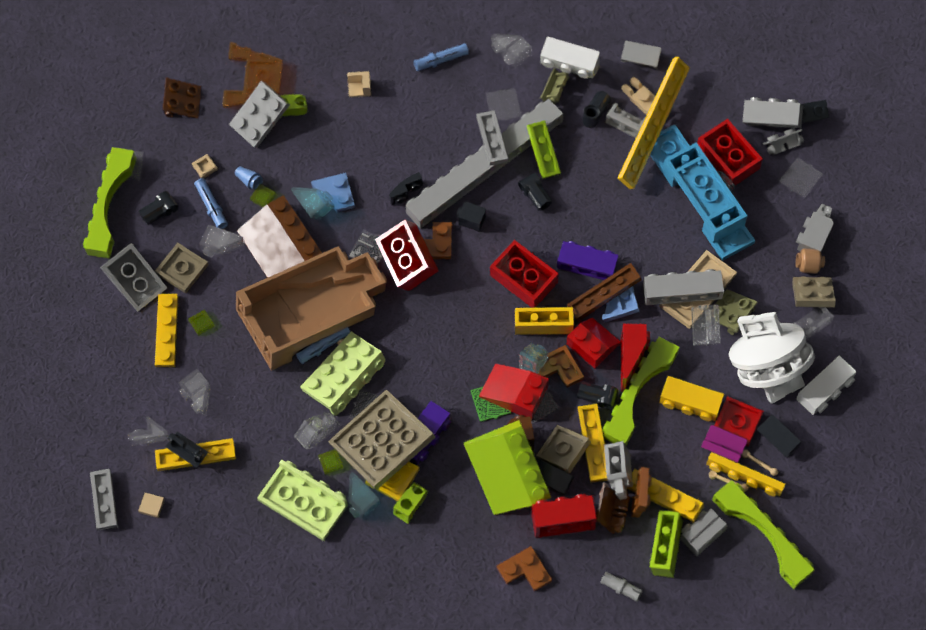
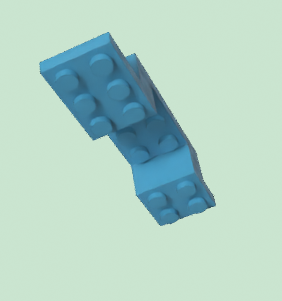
(705, 189)

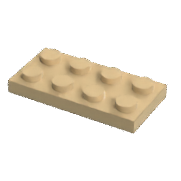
(707, 261)

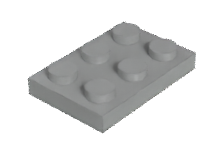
(259, 114)

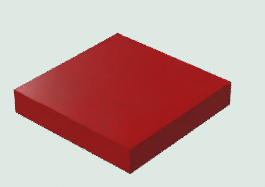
(739, 419)

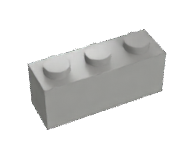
(773, 113)

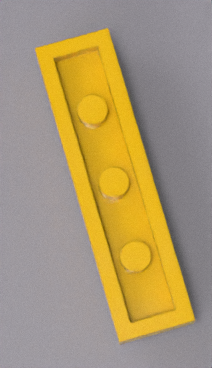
(166, 330)
(218, 451)
(595, 452)
(752, 478)
(671, 498)

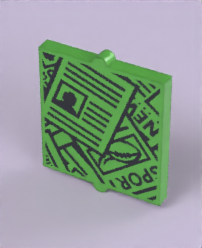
(486, 409)

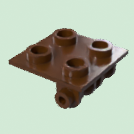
(181, 98)
(610, 510)

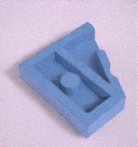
(338, 188)
(621, 306)

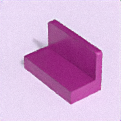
(724, 443)

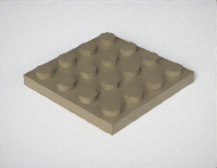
(381, 439)

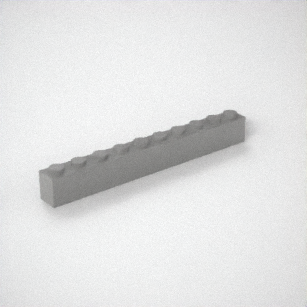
(476, 167)

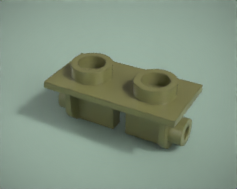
(554, 86)

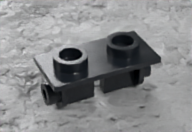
(815, 111)
(186, 449)

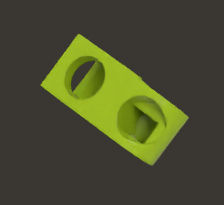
(297, 105)
(409, 502)

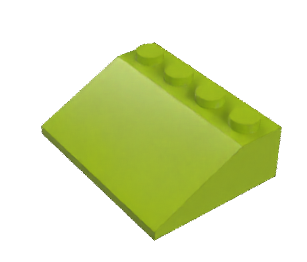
(507, 469)

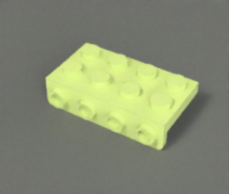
(344, 373)
(303, 499)

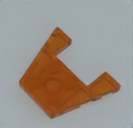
(258, 68)

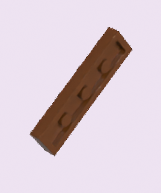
(604, 292)

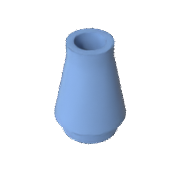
(248, 177)

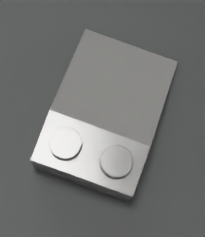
(133, 277)

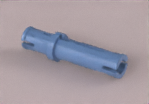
(460, 51)
(219, 220)
(316, 348)

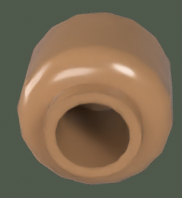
(810, 261)

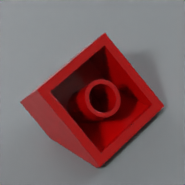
(592, 342)

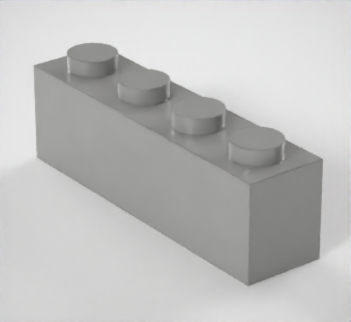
(683, 287)

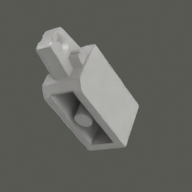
(817, 229)
(618, 468)

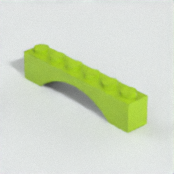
(119, 168)
(659, 360)
(735, 503)

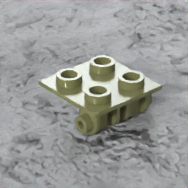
(732, 307)

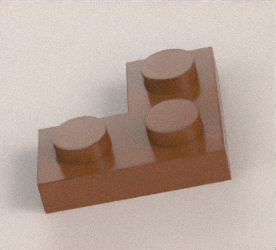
(441, 243)
(563, 363)
(641, 498)
(525, 564)

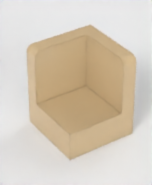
(359, 84)

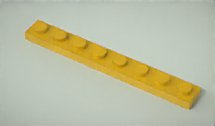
(653, 123)

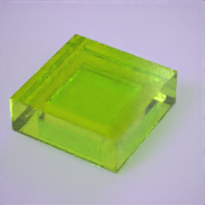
(262, 196)
(201, 322)
(330, 461)

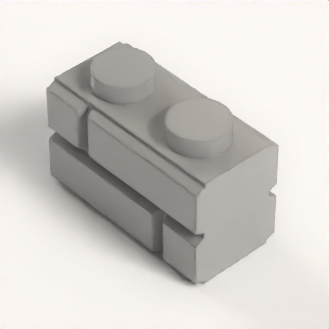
(703, 531)

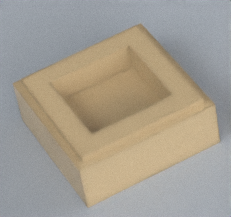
(204, 166)
(151, 505)

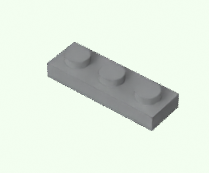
(492, 138)
(103, 499)

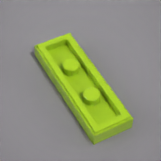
(543, 149)

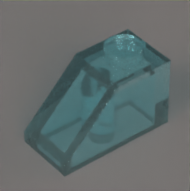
(314, 201)
(533, 358)
(361, 498)

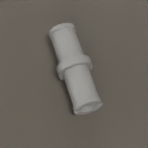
(621, 586)

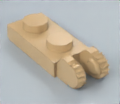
(642, 98)

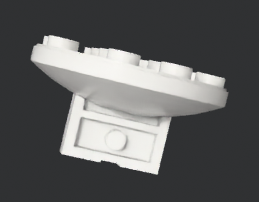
(765, 342)
(783, 379)

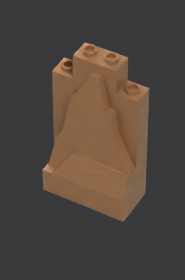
(309, 303)

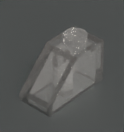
(220, 242)

